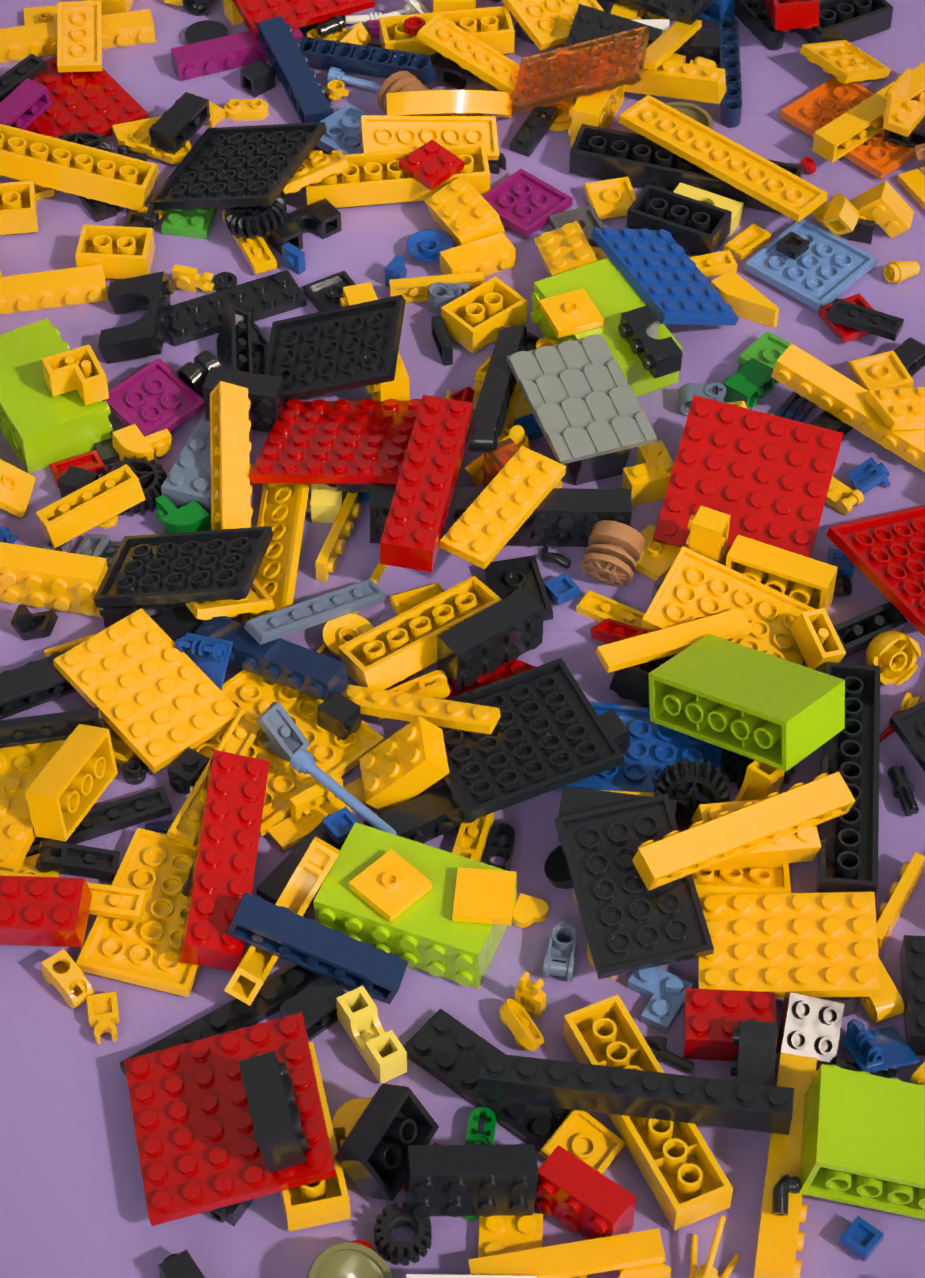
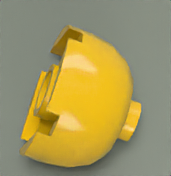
(895, 654)

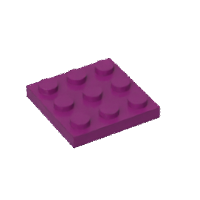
(526, 202)
(154, 400)

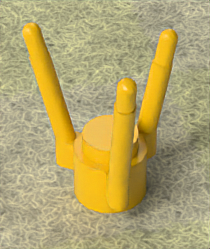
(708, 1270)

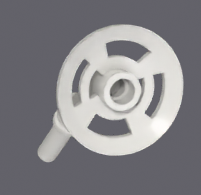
(410, 7)

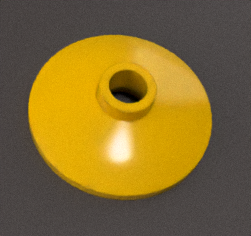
(342, 629)

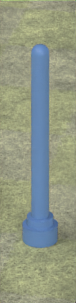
(337, 74)
(303, 762)

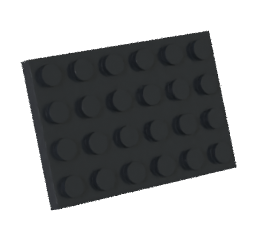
(336, 348)
(184, 567)
(621, 918)

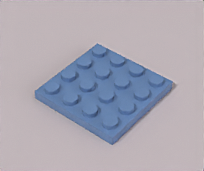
(817, 274)

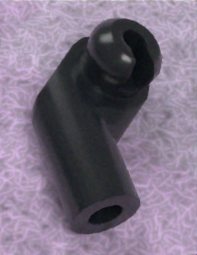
(124, 150)
(781, 1194)

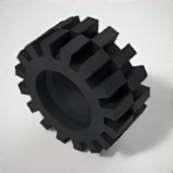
(397, 1249)

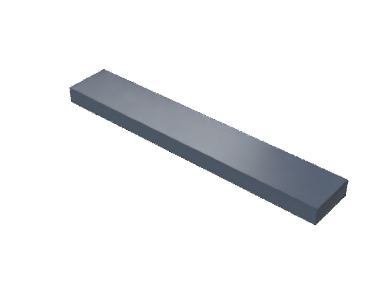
(314, 611)

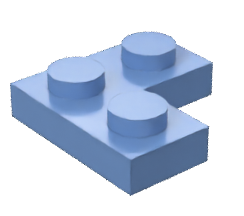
(665, 995)

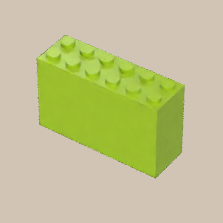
(611, 297)
(32, 420)
(747, 701)
(425, 930)
(864, 1141)

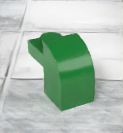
(185, 519)

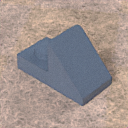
(281, 731)

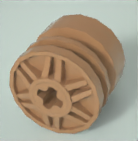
(398, 82)
(612, 553)

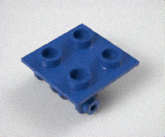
(208, 654)
(876, 1048)

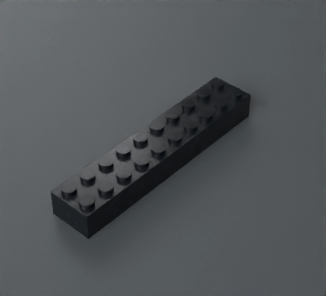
(620, 154)
(560, 519)
(851, 841)

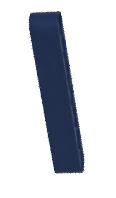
(366, 59)
(730, 61)

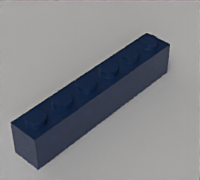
(293, 70)
(279, 660)
(317, 947)

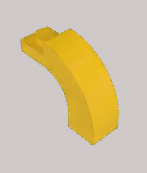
(760, 781)

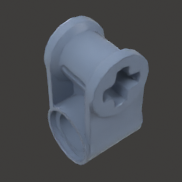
(444, 293)
(703, 390)
(561, 956)

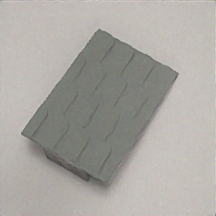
(583, 406)

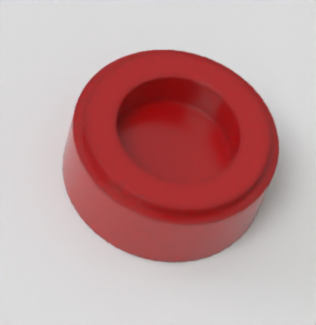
(413, 25)

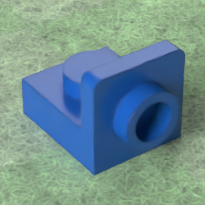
(869, 475)

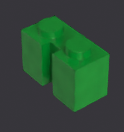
(749, 383)

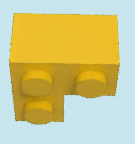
(885, 208)
(77, 371)
(650, 476)

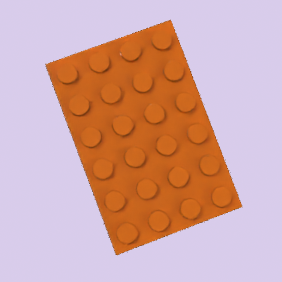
(831, 101)

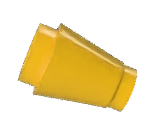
(900, 270)

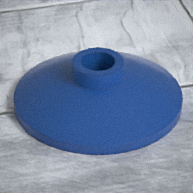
(428, 244)

